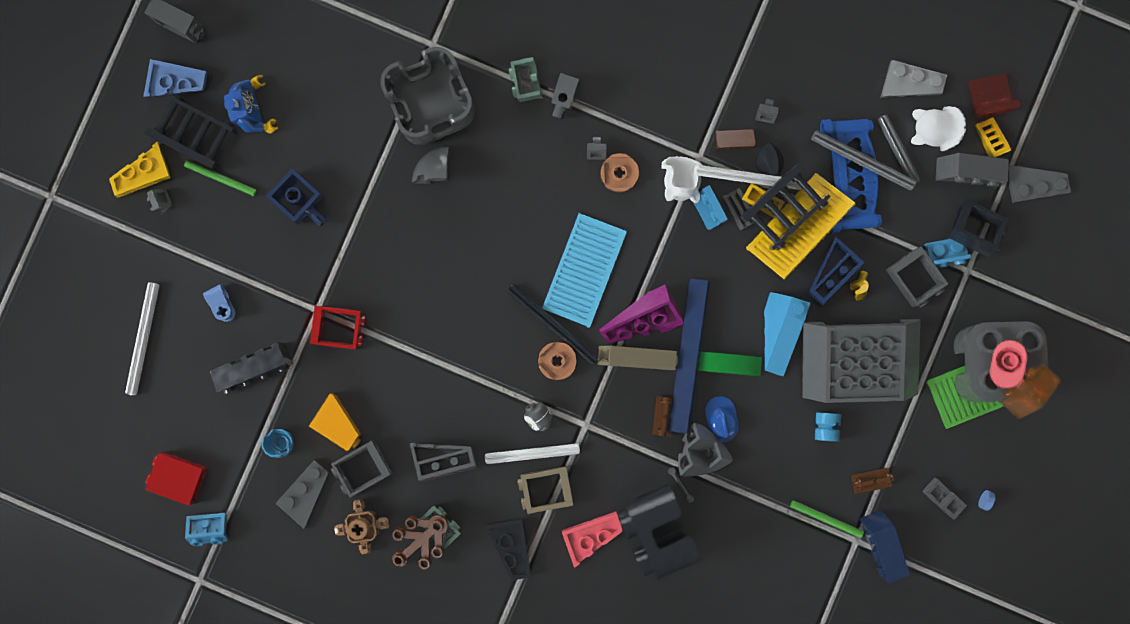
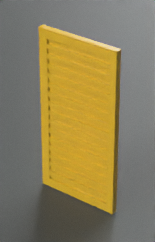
(808, 234)

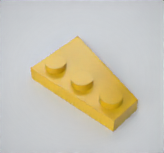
(143, 172)

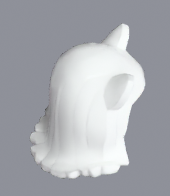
(939, 127)
(680, 179)

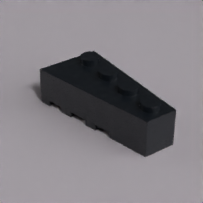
(251, 367)

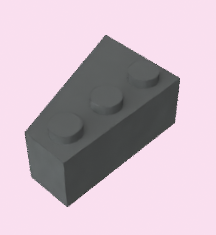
(972, 169)
(441, 461)

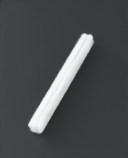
(534, 453)

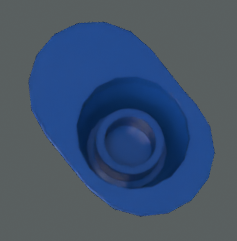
(722, 418)

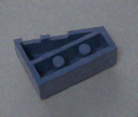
(885, 546)

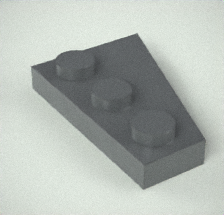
(1035, 183)

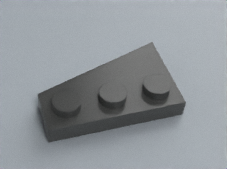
(303, 493)

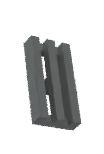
(732, 194)

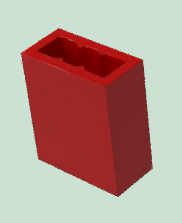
(175, 478)

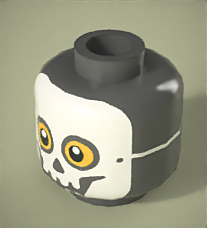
(538, 416)

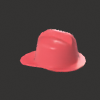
(1008, 364)

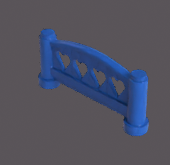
(845, 132)

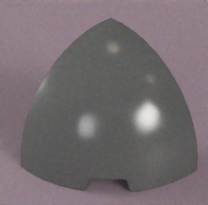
(432, 166)
(702, 452)

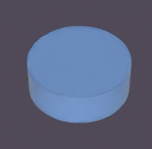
(987, 500)

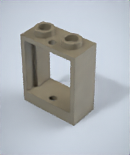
(526, 503)

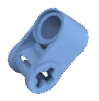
(218, 300)

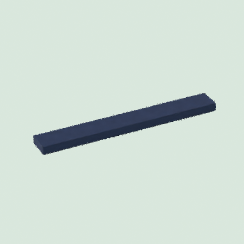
(689, 356)

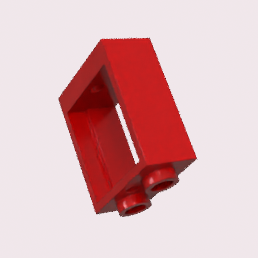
(318, 322)

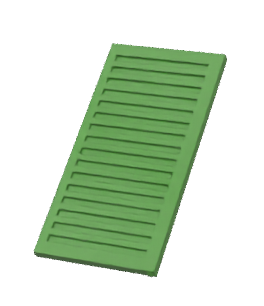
(951, 405)

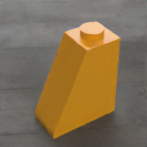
(336, 424)

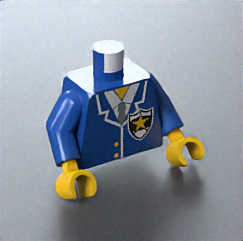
(244, 109)

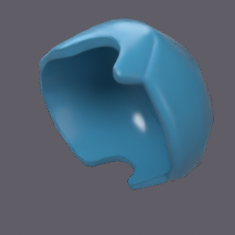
(278, 443)

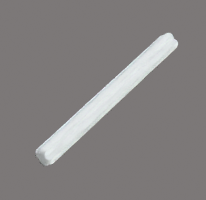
(741, 176)
(142, 339)

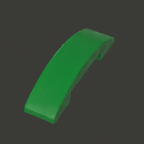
(730, 363)

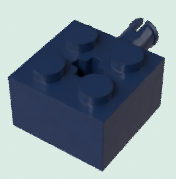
(307, 199)

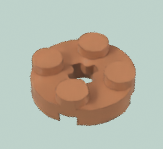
(626, 164)
(568, 360)

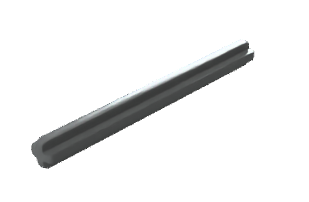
(863, 160)

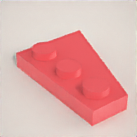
(590, 535)

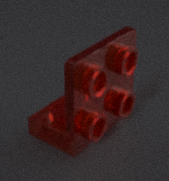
(991, 96)

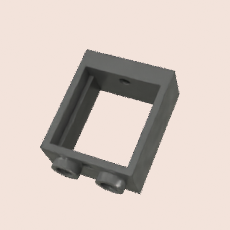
(175, 20)
(931, 269)
(379, 460)

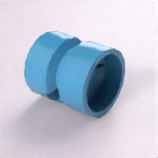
(827, 426)

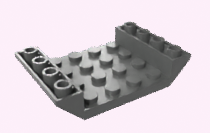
(861, 361)

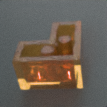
(1032, 392)

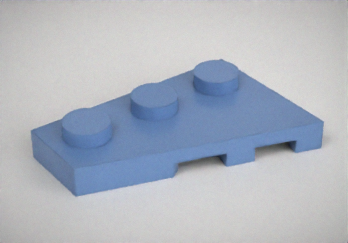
(173, 78)

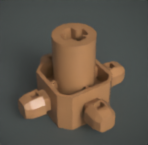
(365, 519)

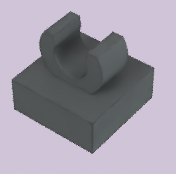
(767, 112)
(596, 150)
(159, 199)

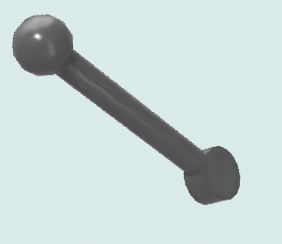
(671, 471)

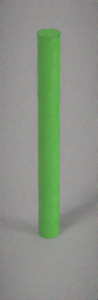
(221, 178)
(827, 519)

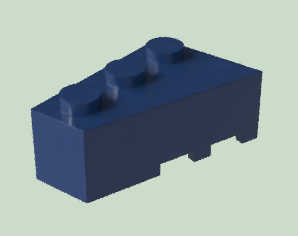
(835, 272)

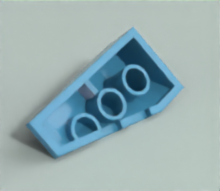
(782, 328)

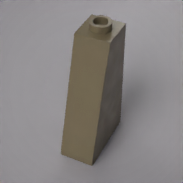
(637, 357)

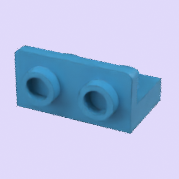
(710, 209)
(947, 251)
(206, 529)

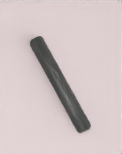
(897, 147)

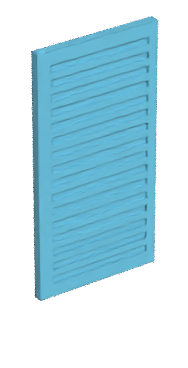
(584, 270)

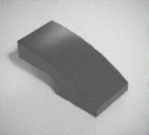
(944, 498)

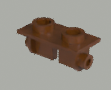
(662, 416)
(872, 480)

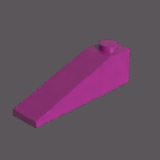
(648, 314)

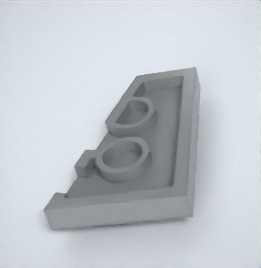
(911, 80)

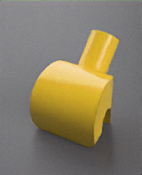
(860, 285)

